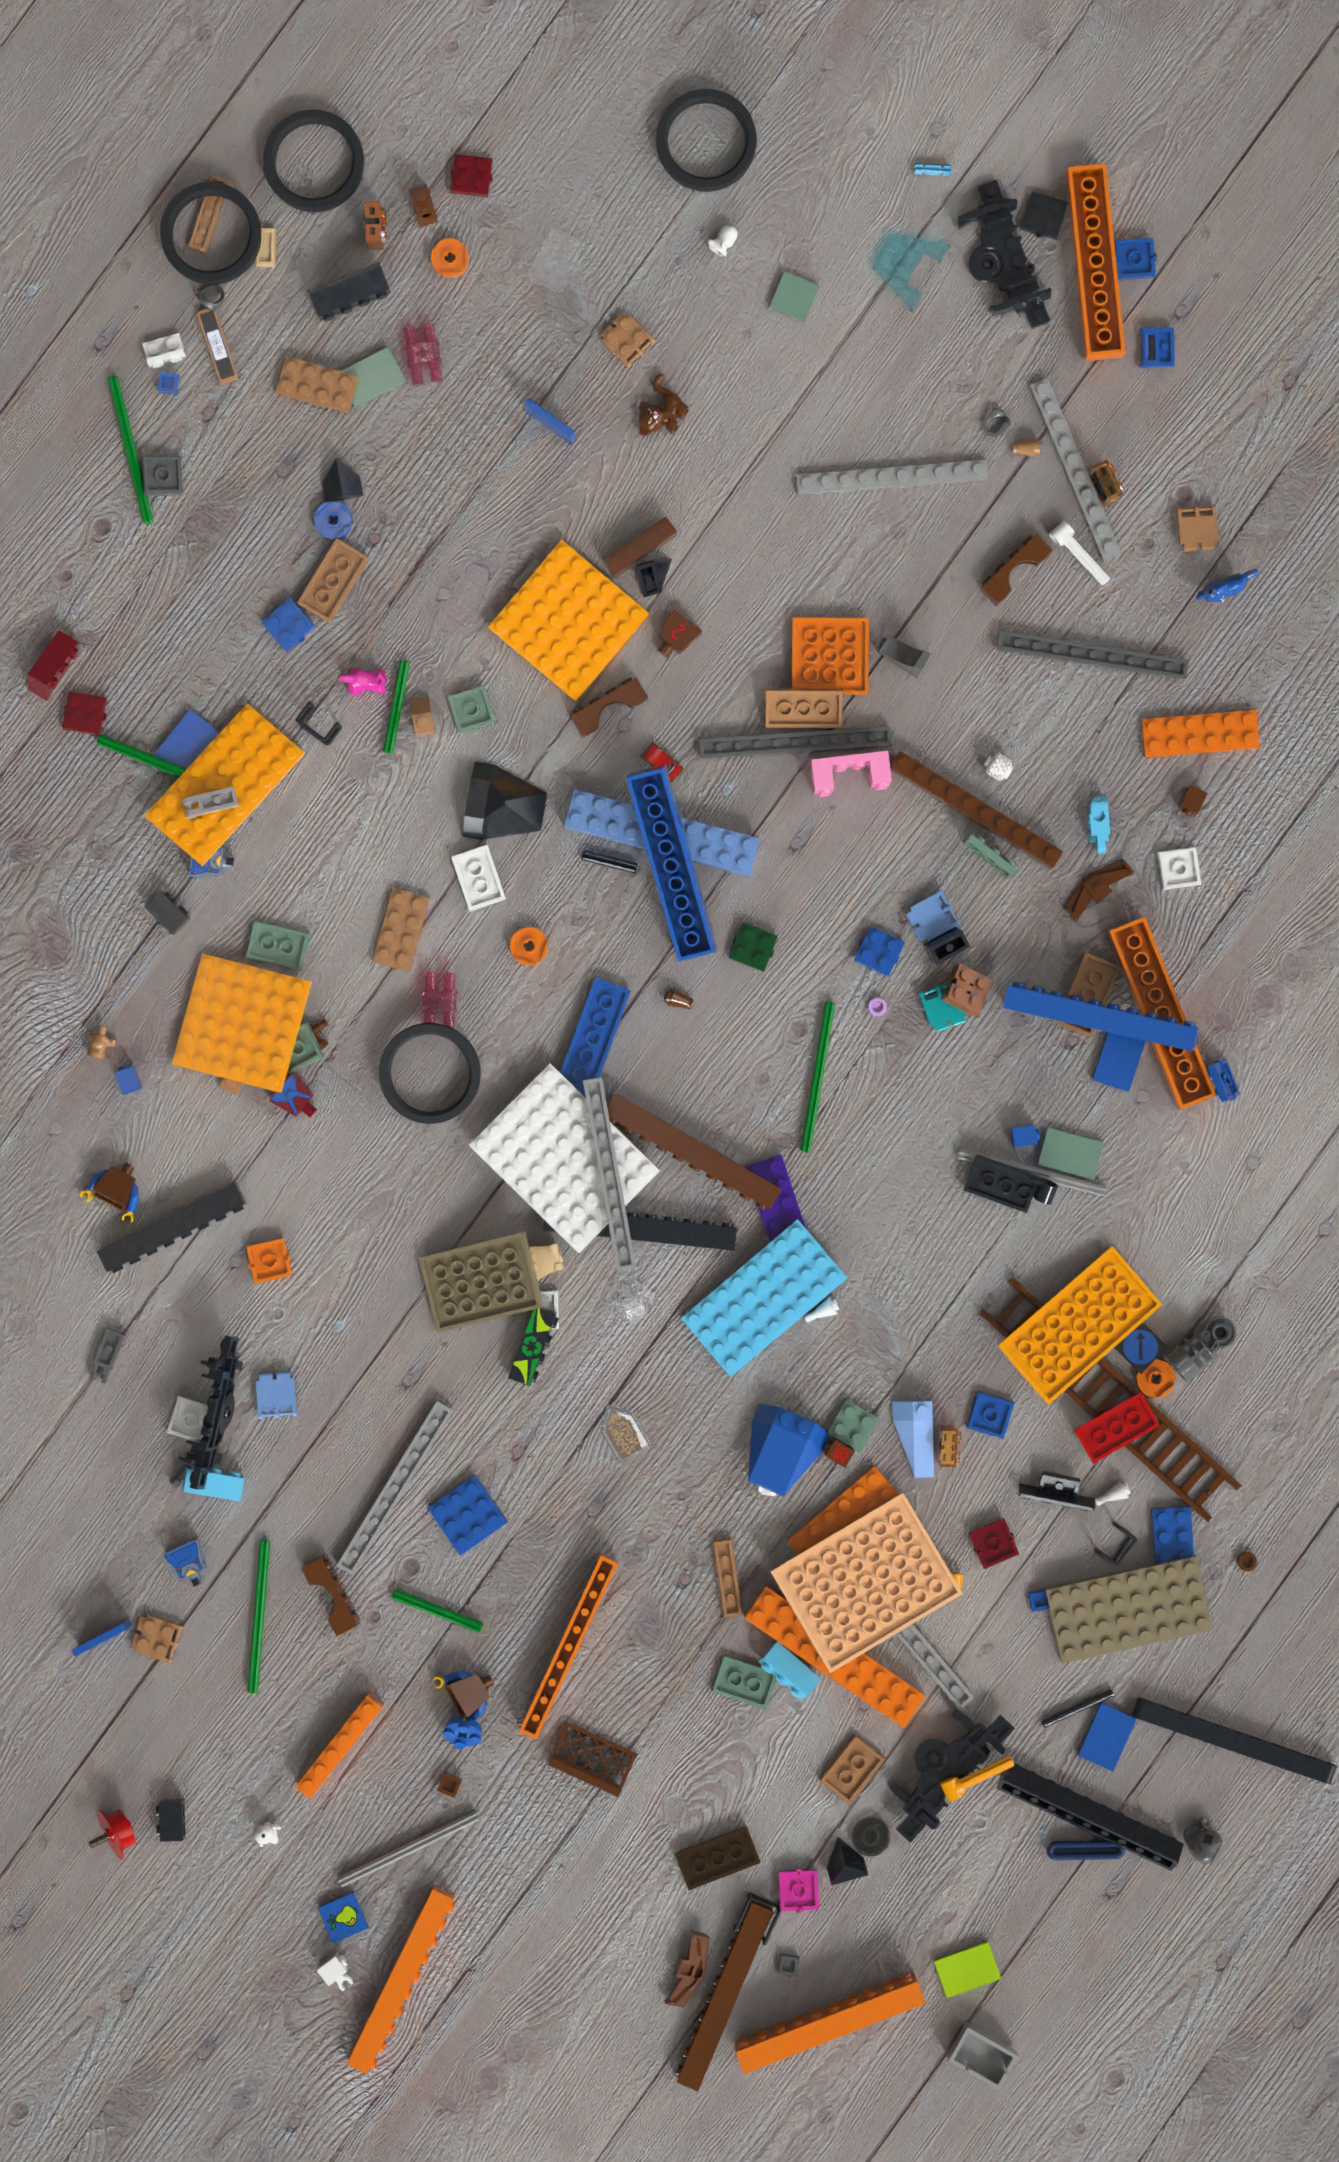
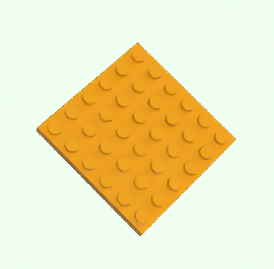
(568, 620)
(241, 1023)

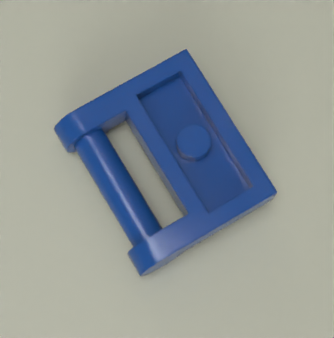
(1163, 347)

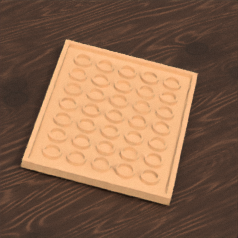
(866, 1582)

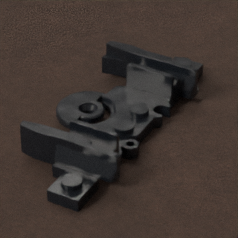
(1013, 273)
(219, 1412)
(961, 1760)

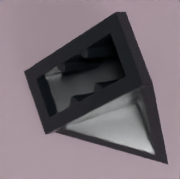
(341, 483)
(652, 575)
(845, 1864)

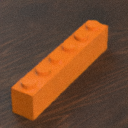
(339, 1745)

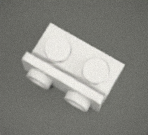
(164, 350)

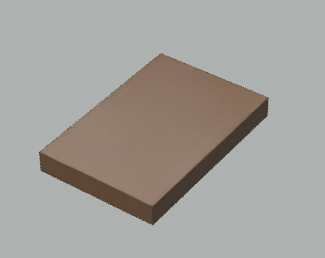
(852, 1769)

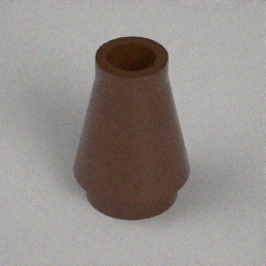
(677, 999)

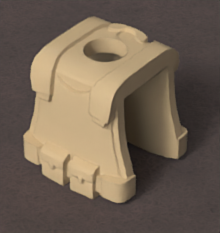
(546, 1259)

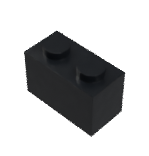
(167, 912)
(946, 945)
(171, 1820)

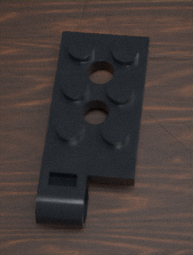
(1023, 1187)

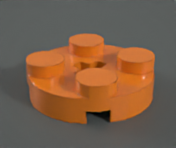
(457, 266)
(538, 940)
(1166, 1380)

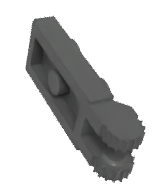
(107, 1353)

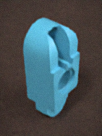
(1098, 822)

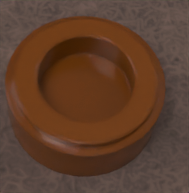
(1246, 1561)

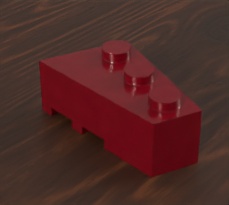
(52, 665)

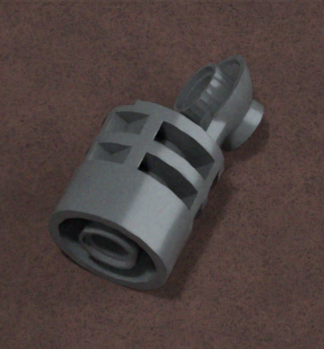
(1199, 1349)

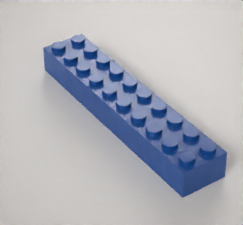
(671, 862)
(1101, 1017)

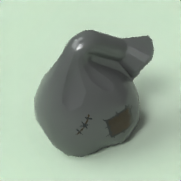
(1202, 1841)

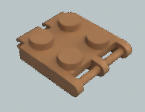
(625, 338)
(1197, 528)
(156, 1637)

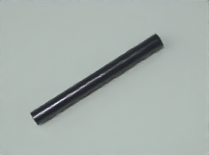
(1077, 1708)

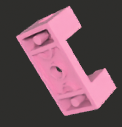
(877, 763)

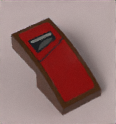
(656, 756)

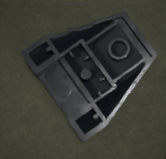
(501, 804)

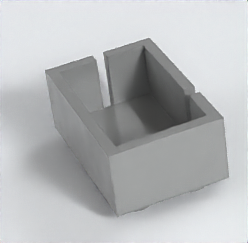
(983, 2055)

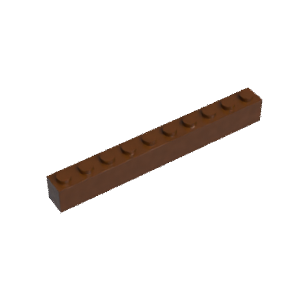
(976, 810)
(693, 1151)
(723, 1998)

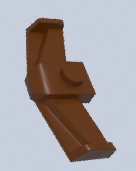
(1096, 887)
(689, 1969)

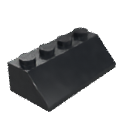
(349, 292)

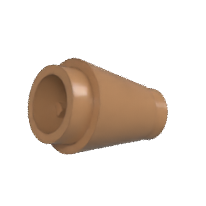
(1027, 447)

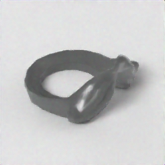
(202, 295)
(1006, 423)

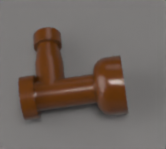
(316, 1029)

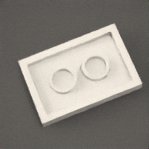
(478, 878)

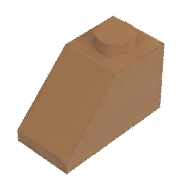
(422, 716)

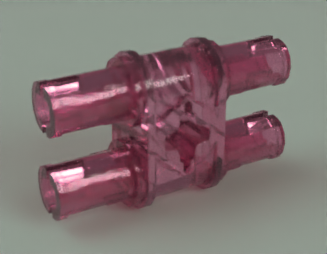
(432, 355)
(448, 994)

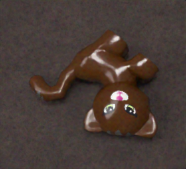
(653, 417)

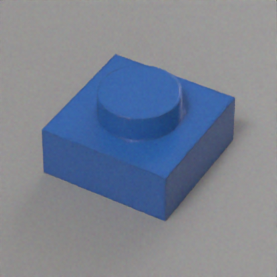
(168, 383)

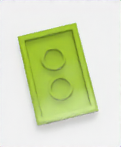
(967, 1969)

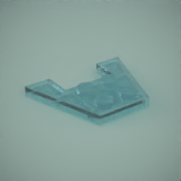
(900, 259)

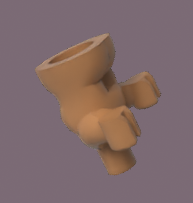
(99, 1043)

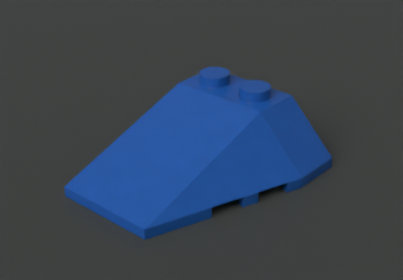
(782, 1448)

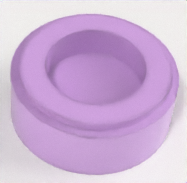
(877, 1006)

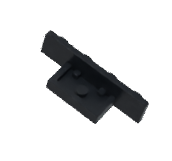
(1057, 1490)

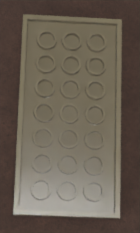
(1129, 1609)

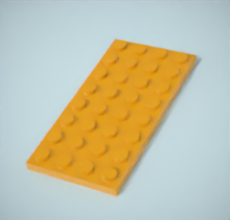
(243, 755)
(1079, 1325)

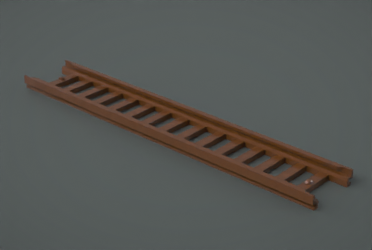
(1125, 1385)

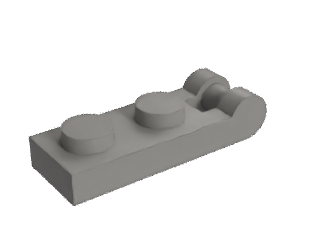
(210, 802)

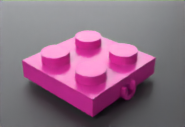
(798, 1890)

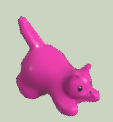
(362, 680)

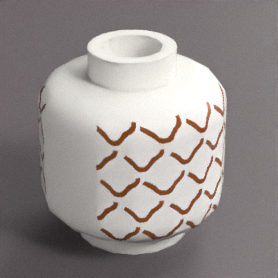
(998, 766)

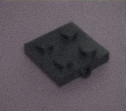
(1044, 215)

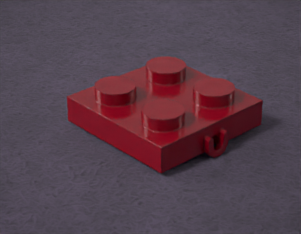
(471, 175)
(84, 713)
(993, 1543)

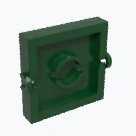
(753, 946)

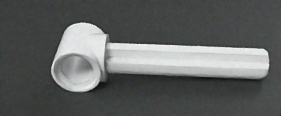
(1062, 536)

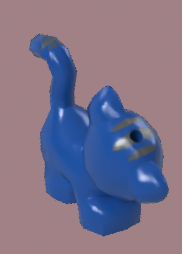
(1219, 590)

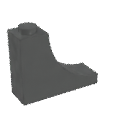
(903, 656)

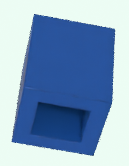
(128, 1079)
(1024, 1136)

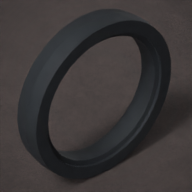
(703, 96)
(305, 118)
(202, 190)
(424, 1116)

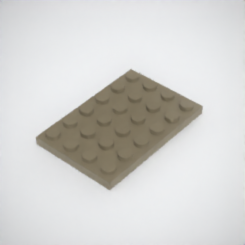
(481, 1282)

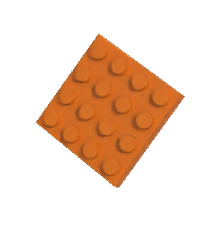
(830, 654)

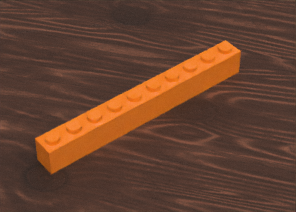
(568, 1646)
(400, 1980)

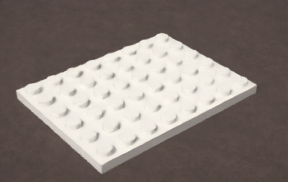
(549, 1157)

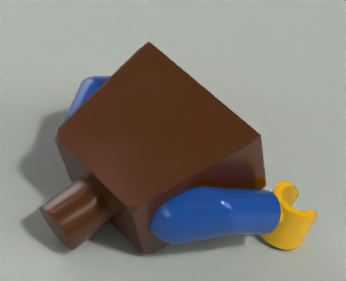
(116, 1189)
(467, 1692)

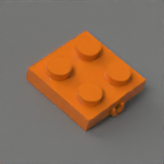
(269, 1261)

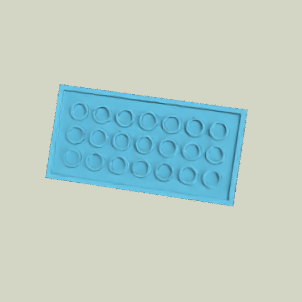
(764, 1298)

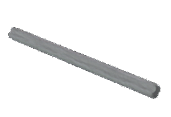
(1059, 1179)
(408, 1848)

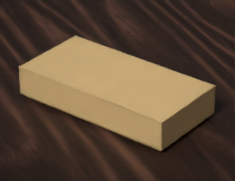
(267, 252)

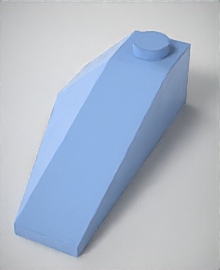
(915, 1430)

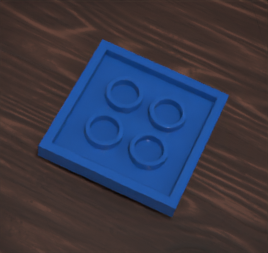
(467, 1515)

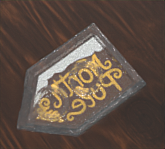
(623, 1433)

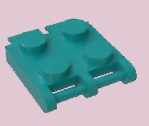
(940, 1012)

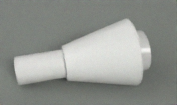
(827, 1308)
(1117, 1492)

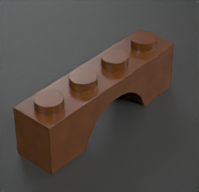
(631, 552)
(1033, 553)
(629, 694)
(319, 1573)

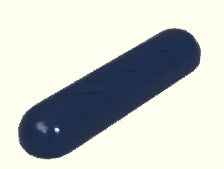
(1084, 1850)

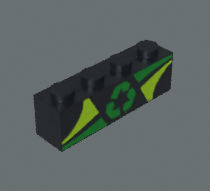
(532, 1346)

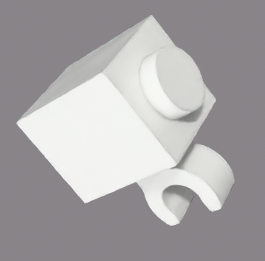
(334, 1970)

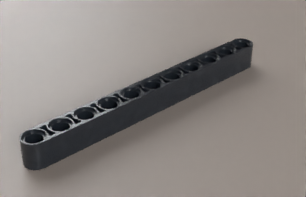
(1234, 1740)

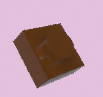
(449, 1784)

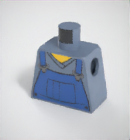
(213, 866)
(187, 1561)

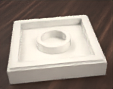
(1179, 868)
(187, 1418)

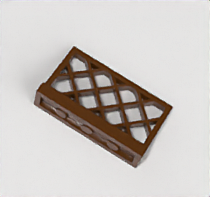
(589, 1776)

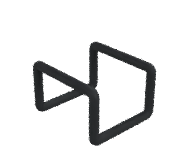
(311, 731)
(1113, 1561)
(750, 1895)

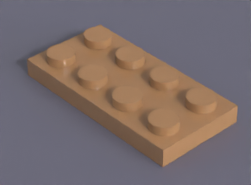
(317, 385)
(333, 581)
(803, 708)
(401, 929)
(1092, 981)

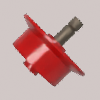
(116, 1831)

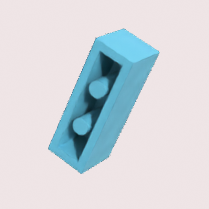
(217, 1484)
(789, 1670)

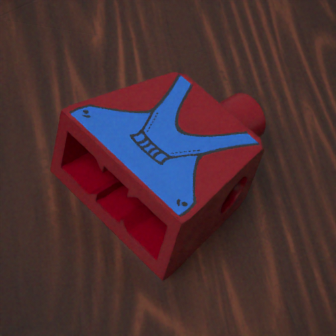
(294, 1097)

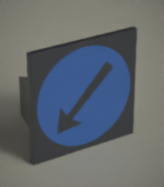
(1141, 1348)

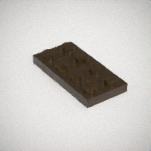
(717, 1857)

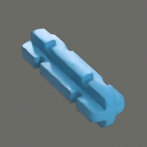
(932, 169)

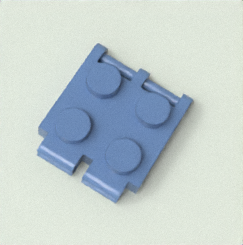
(932, 917)
(276, 1394)

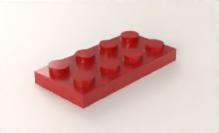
(1116, 1427)

